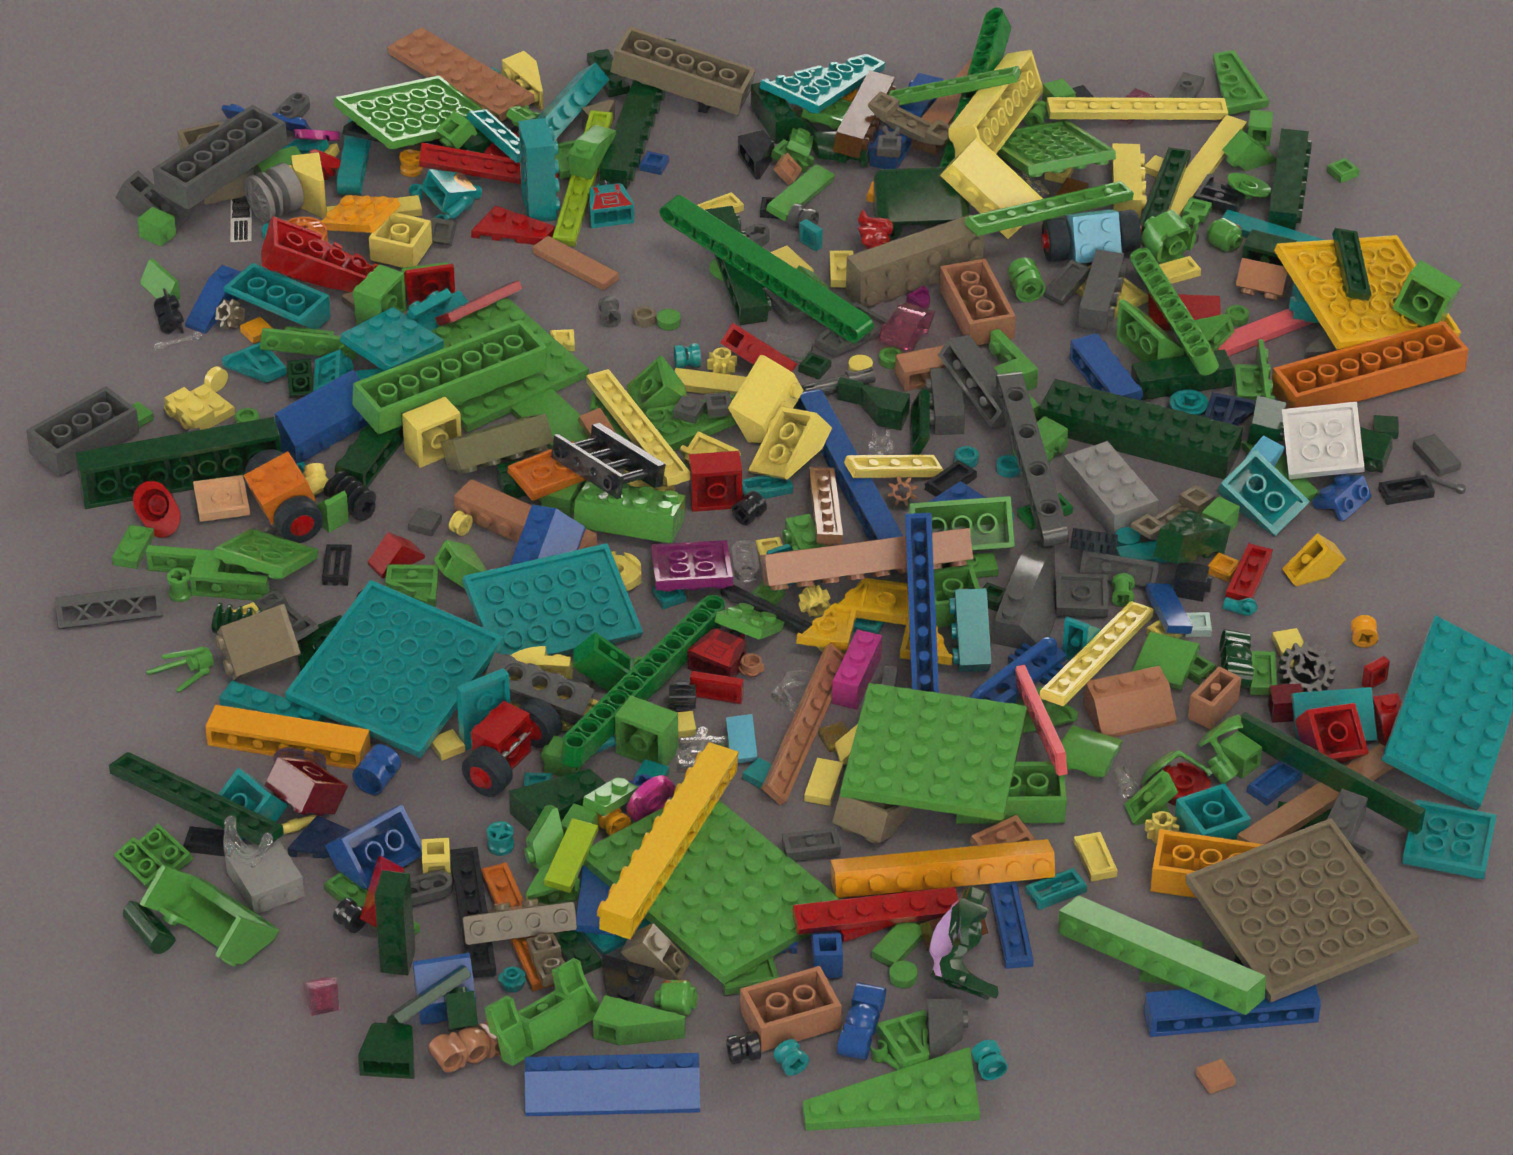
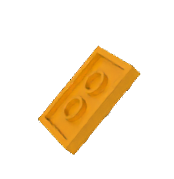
(360, 213)

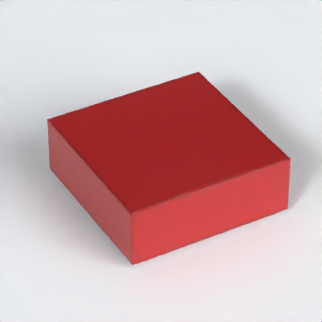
(1375, 672)

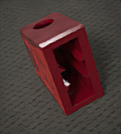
(718, 653)

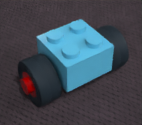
(1090, 231)

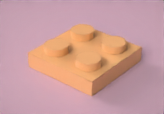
(221, 498)

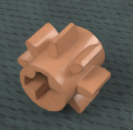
(906, 484)

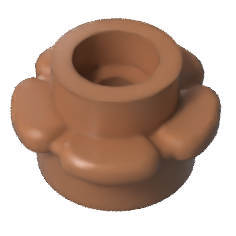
(751, 665)

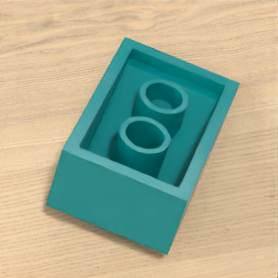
(1263, 493)

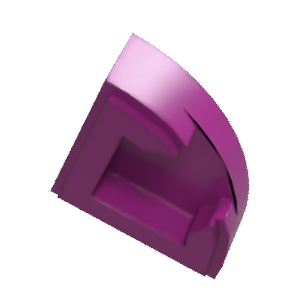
(919, 297)

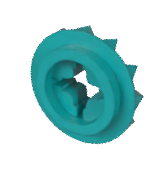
(1190, 397)

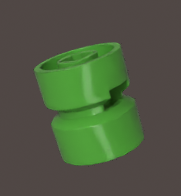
(1026, 279)

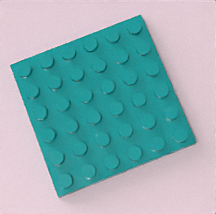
(394, 668)

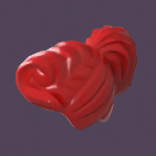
(874, 230)

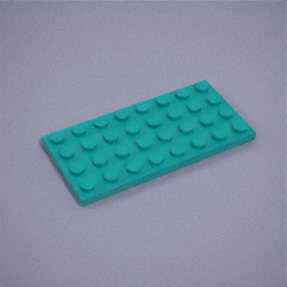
(1453, 713)

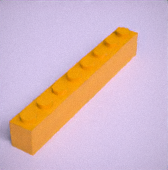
(942, 868)

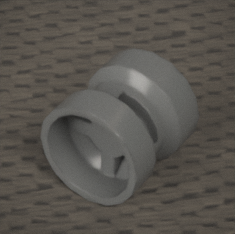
(799, 213)

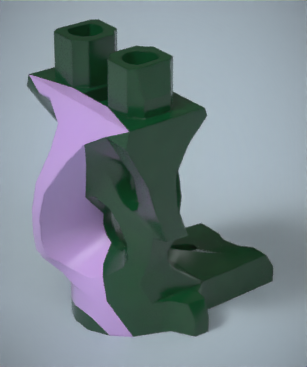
(953, 937)

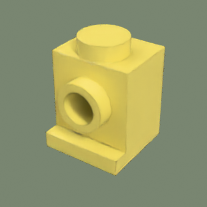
(436, 855)

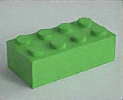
(637, 514)
(1034, 796)

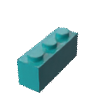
(970, 630)

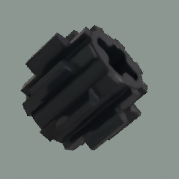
(682, 696)

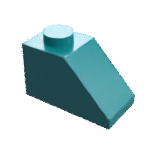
(1076, 636)

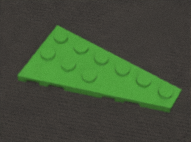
(677, 431)
(917, 1094)

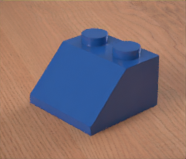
(432, 970)

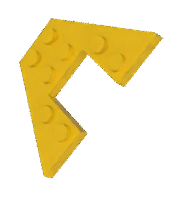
(870, 601)

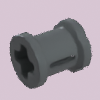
(612, 312)

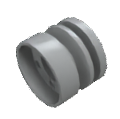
(274, 192)

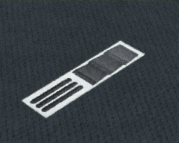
(240, 220)

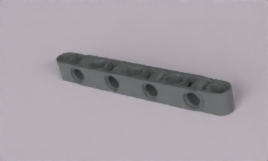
(1032, 459)

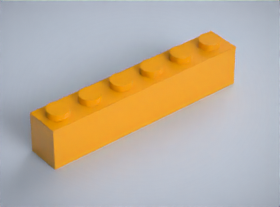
(269, 732)

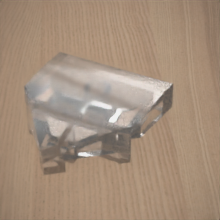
(692, 745)

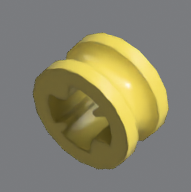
(460, 523)

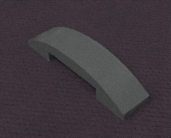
(301, 625)

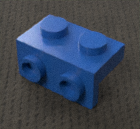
(1343, 495)

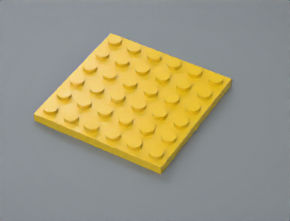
(1346, 319)

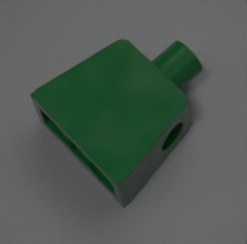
(388, 1051)

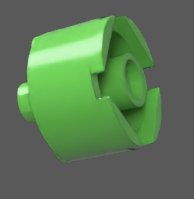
(1167, 236)

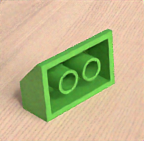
(1143, 335)

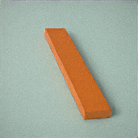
(504, 889)

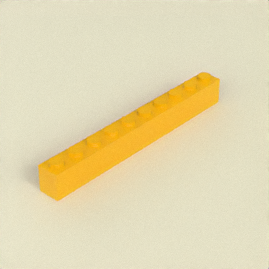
(667, 841)

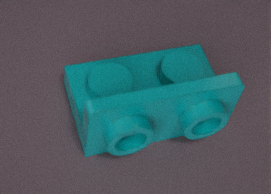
(330, 368)

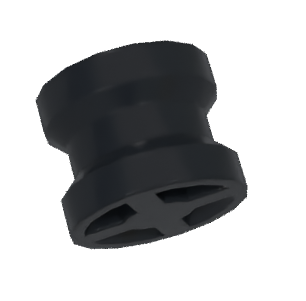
(349, 914)

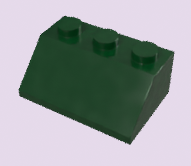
(777, 114)

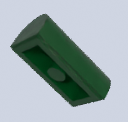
(148, 927)

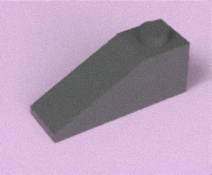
(140, 195)

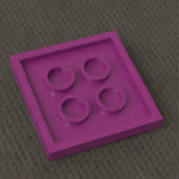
(691, 565)

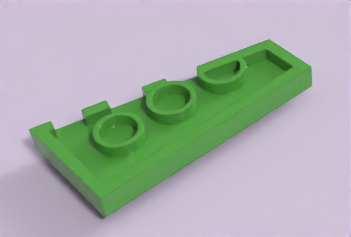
(1237, 84)

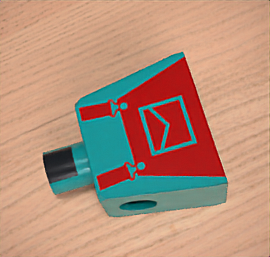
(610, 205)

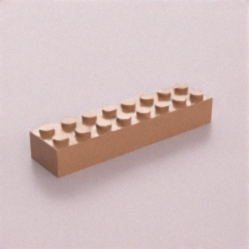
(859, 558)

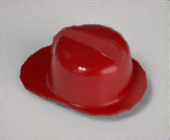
(157, 508)

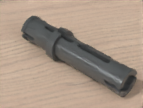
(830, 385)

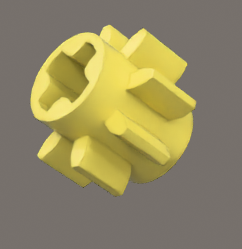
(722, 361)
(814, 600)
(1160, 820)

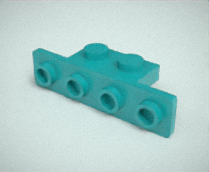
(435, 305)

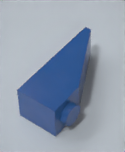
(204, 311)

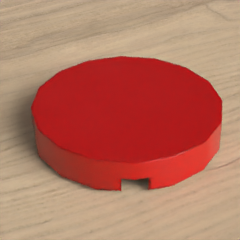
(1187, 779)

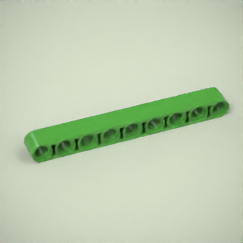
(1174, 311)

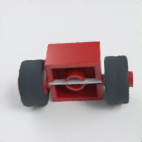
(505, 741)

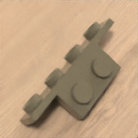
(519, 921)

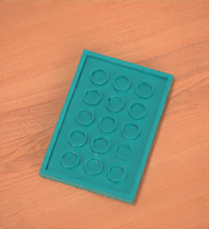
(554, 601)

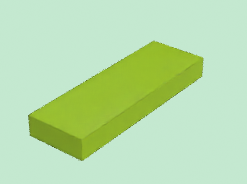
(571, 855)

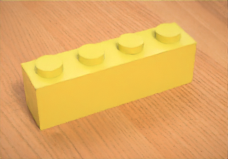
(1131, 171)

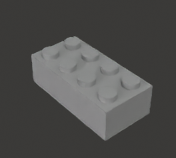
(1108, 486)

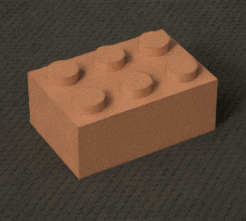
(791, 1008)

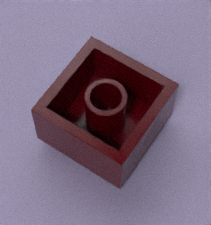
(305, 786)

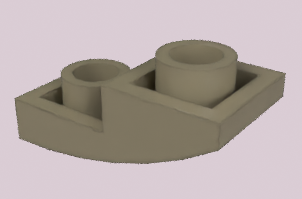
(545, 956)

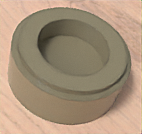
(644, 316)

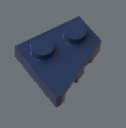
(1229, 408)
(315, 838)

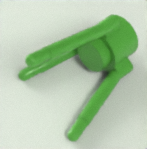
(197, 659)

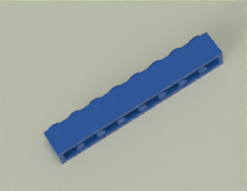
(921, 602)

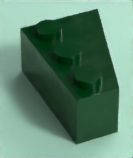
(1190, 536)
(529, 801)

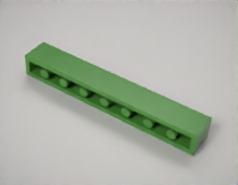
(1162, 955)

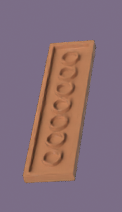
(478, 82)

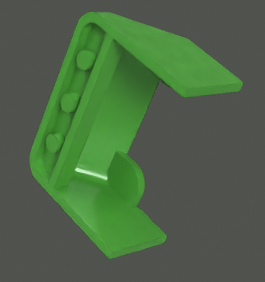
(210, 913)

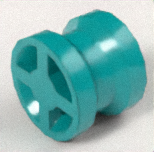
(500, 838)
(791, 1057)

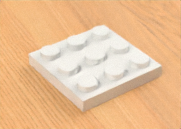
(1323, 440)

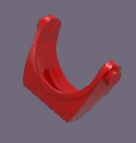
(328, 163)

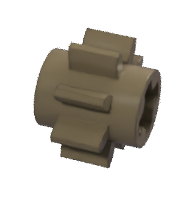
(230, 314)

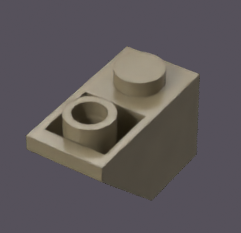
(654, 949)

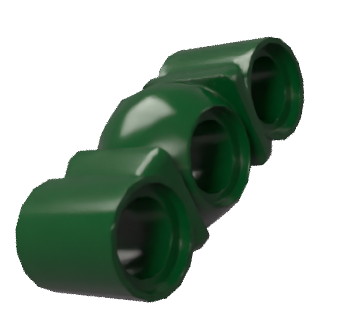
(1237, 655)

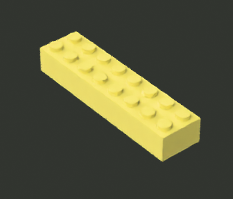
(999, 109)

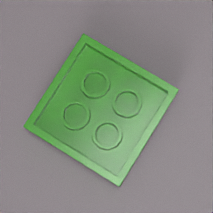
(265, 553)

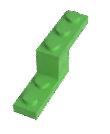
(1014, 361)
(207, 573)

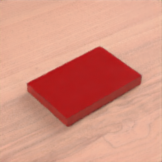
(1198, 306)

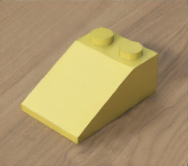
(790, 443)

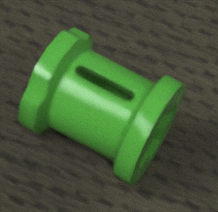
(1037, 114)
(1123, 585)
(179, 590)

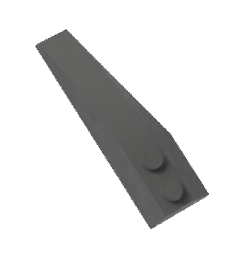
(1029, 599)

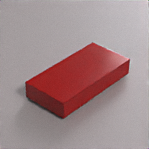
(718, 687)

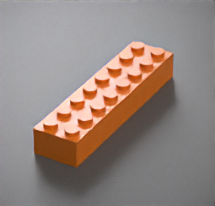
(1372, 368)

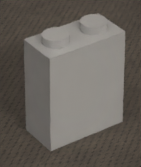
(270, 882)

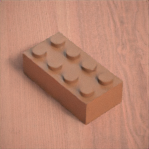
(976, 300)

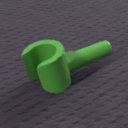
(881, 1055)

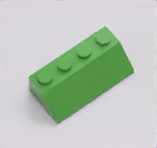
(987, 519)

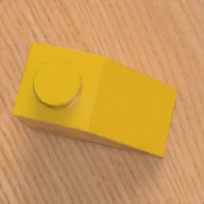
(1314, 561)

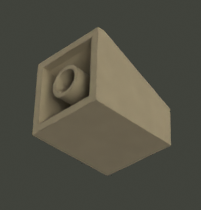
(258, 643)

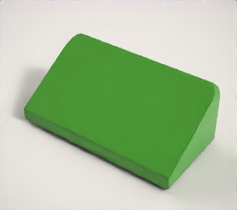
(157, 278)

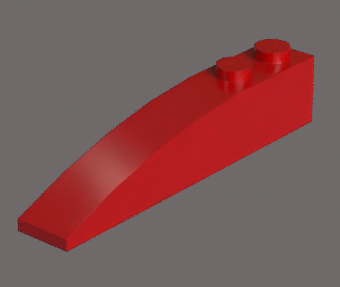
(307, 257)

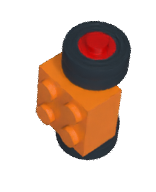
(284, 495)

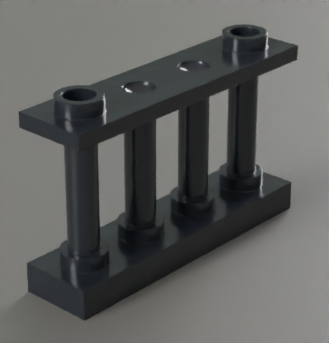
(616, 449)

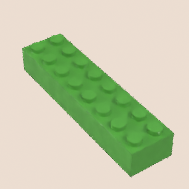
(452, 373)

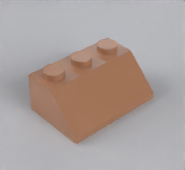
(1130, 702)

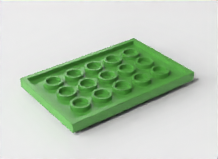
(405, 111)
(1054, 148)

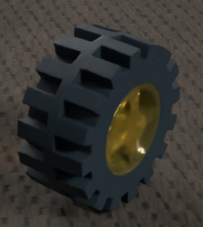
(1094, 541)

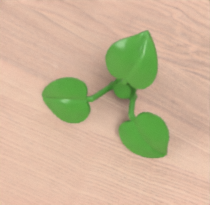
(1219, 763)

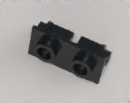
(168, 313)

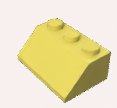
(761, 396)

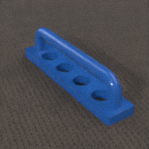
(1045, 650)

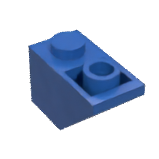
(828, 953)

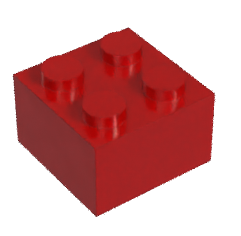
(715, 480)

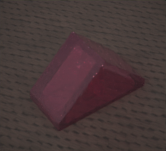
(322, 995)

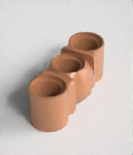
(466, 1046)

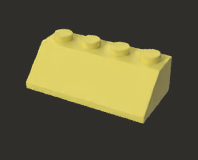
(987, 181)

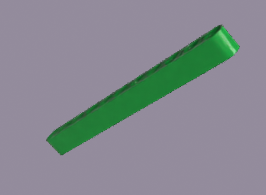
(986, 57)
(766, 269)
(640, 681)

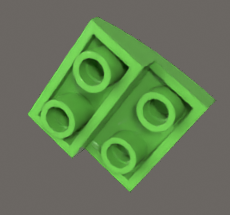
(1090, 751)
(154, 849)

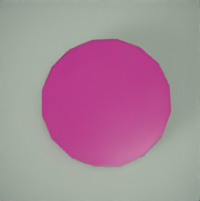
(316, 134)
(650, 797)

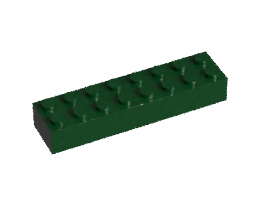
(1143, 428)
(176, 460)

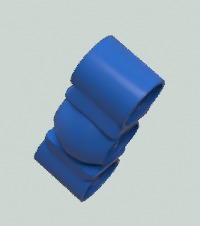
(861, 1021)

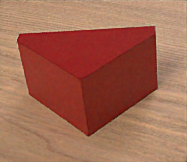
(394, 551)

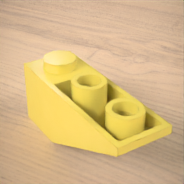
(524, 71)

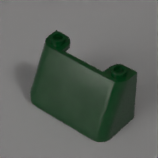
(916, 198)

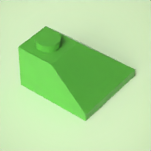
(656, 386)

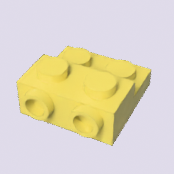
(198, 408)

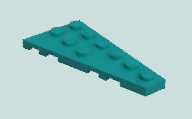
(819, 86)

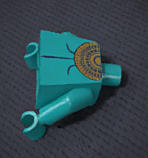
(448, 191)

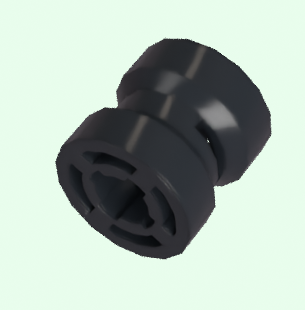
(751, 506)
(743, 1047)

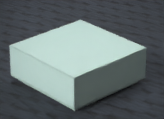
(1201, 624)

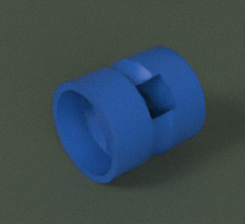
(376, 769)

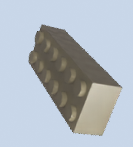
(683, 70)
(909, 262)

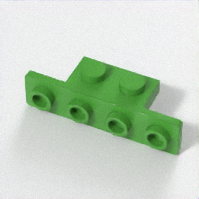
(303, 341)
(1254, 379)

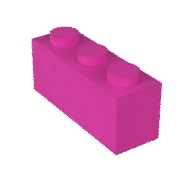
(857, 669)

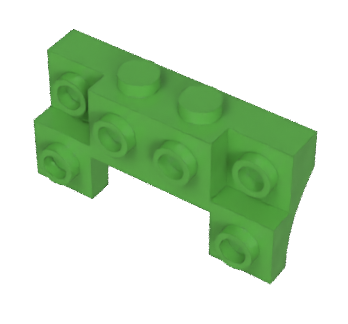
(546, 1019)

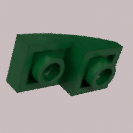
(299, 378)

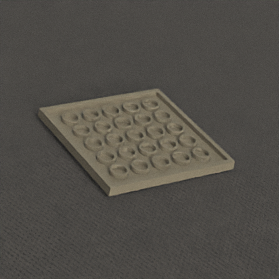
(1301, 909)

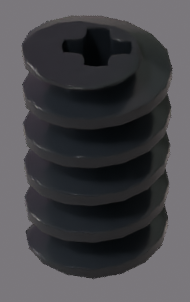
(359, 497)

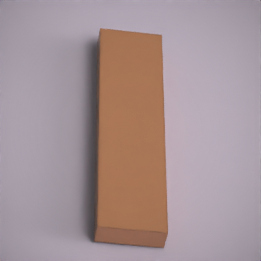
(575, 263)

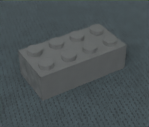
(88, 424)

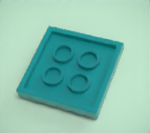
(391, 339)
(1451, 840)

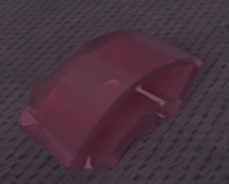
(906, 326)

